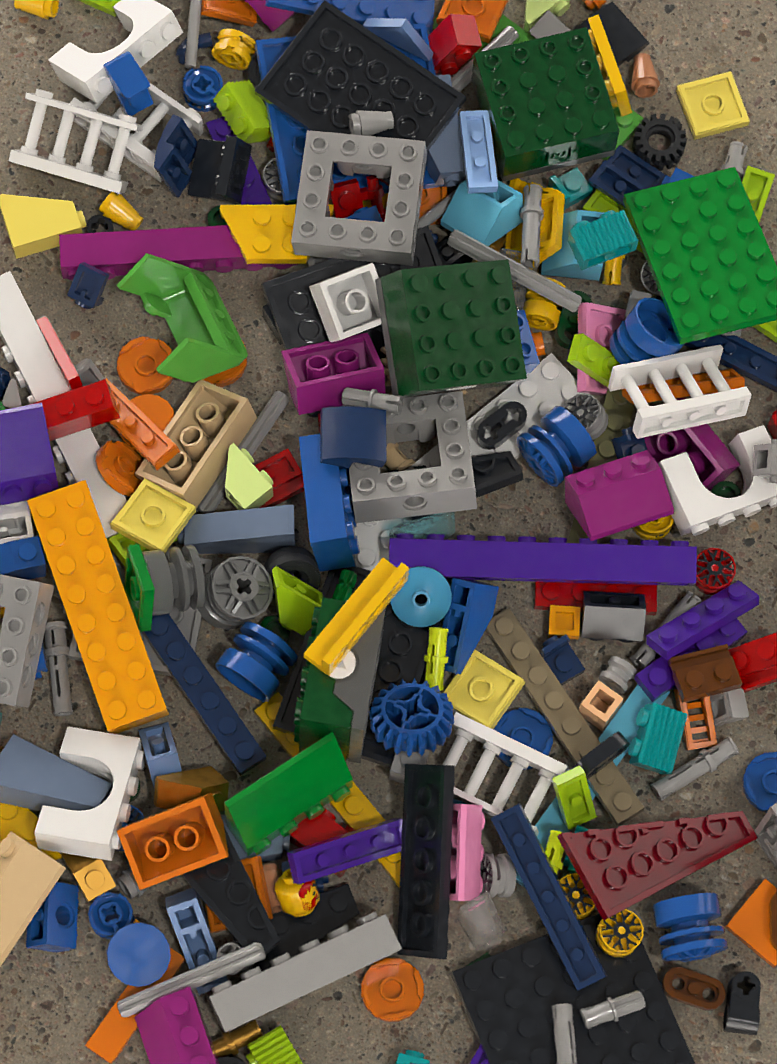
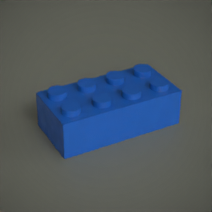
(328, 508)

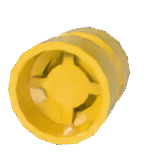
(540, 311)

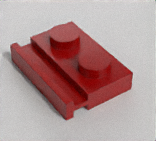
(285, 475)
(756, 662)

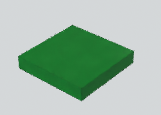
(139, 587)

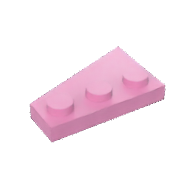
(598, 324)

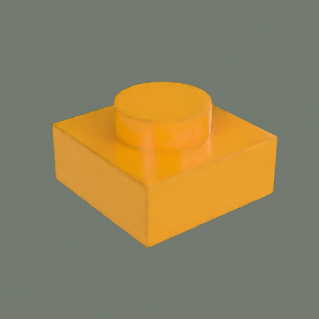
(564, 621)

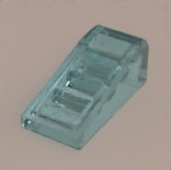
(434, 524)

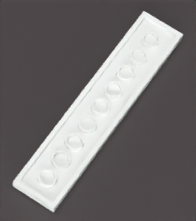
(543, 389)

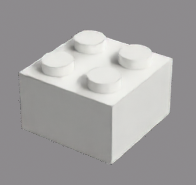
(348, 302)

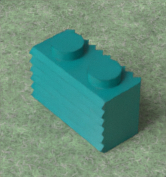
(602, 239)
(657, 738)

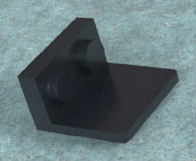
(220, 169)

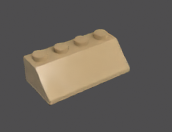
(203, 432)
(24, 885)

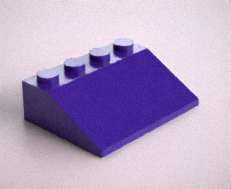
(25, 455)

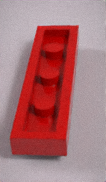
(572, 594)

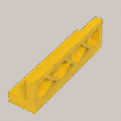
(356, 615)

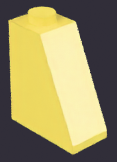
(38, 222)

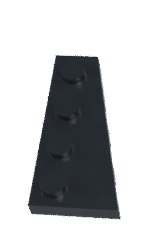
(490, 473)
(233, 899)
(332, 912)

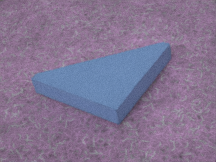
(401, 34)

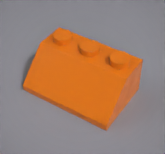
(174, 841)

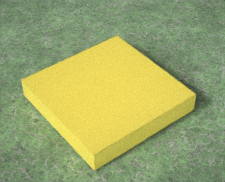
(712, 105)
(153, 517)
(483, 690)

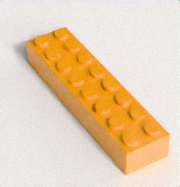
(98, 608)

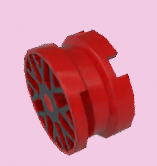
(714, 570)

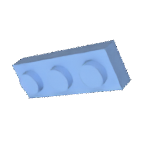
(478, 151)

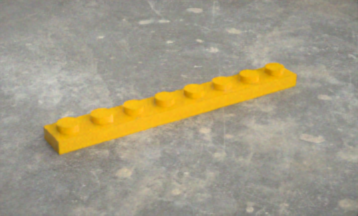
(354, 809)

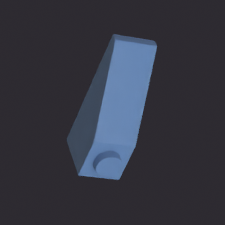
(193, 932)

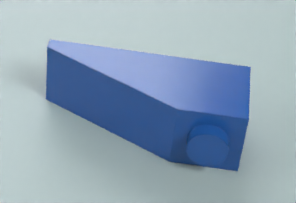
(23, 558)
(467, 619)

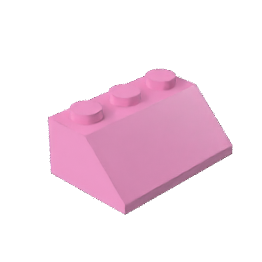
(466, 852)

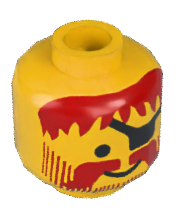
(296, 898)

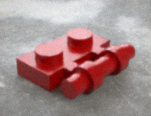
(348, 197)

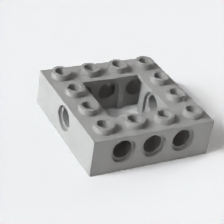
(354, 239)
(425, 490)
(21, 636)

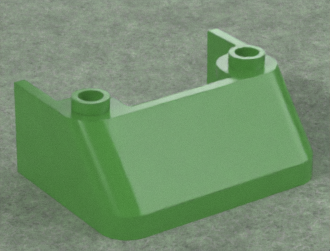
(194, 314)

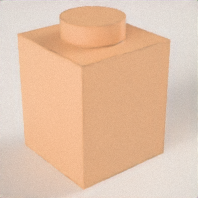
(600, 705)

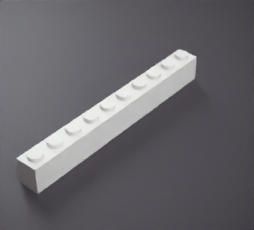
(43, 380)

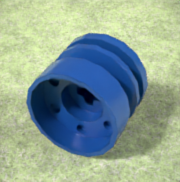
(644, 333)
(556, 446)
(259, 658)
(690, 928)

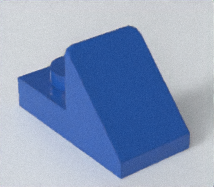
(129, 83)

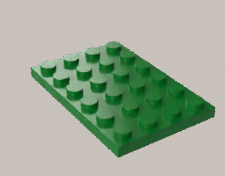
(706, 254)

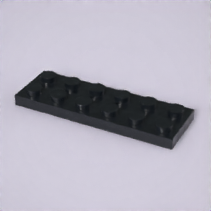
(426, 860)

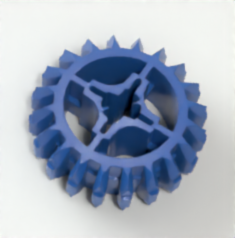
(419, 717)

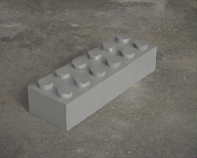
(303, 973)

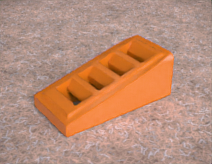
(707, 716)

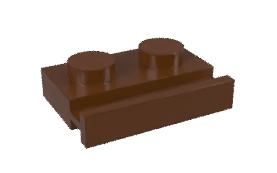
(704, 673)

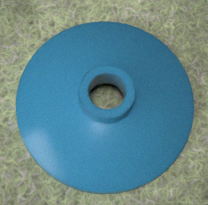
(432, 585)

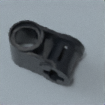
(741, 1009)

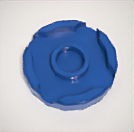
(527, 728)
(761, 781)
(138, 954)

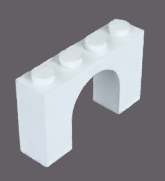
(151, 31)
(699, 508)
(94, 830)

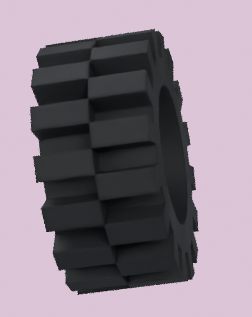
(663, 127)

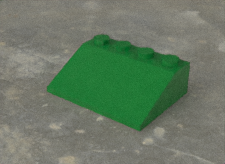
(288, 795)

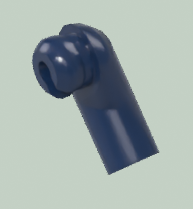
(204, 41)

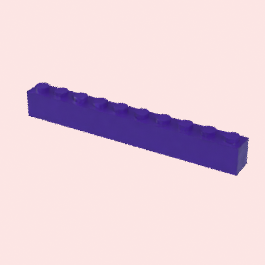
(549, 560)

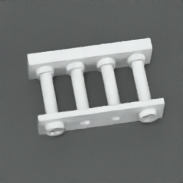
(134, 149)
(56, 163)
(685, 413)
(521, 758)

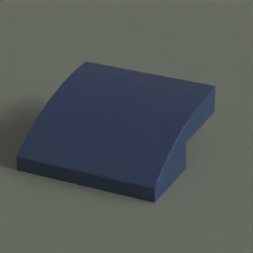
(174, 155)
(624, 175)
(352, 436)

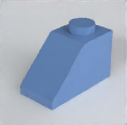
(160, 750)

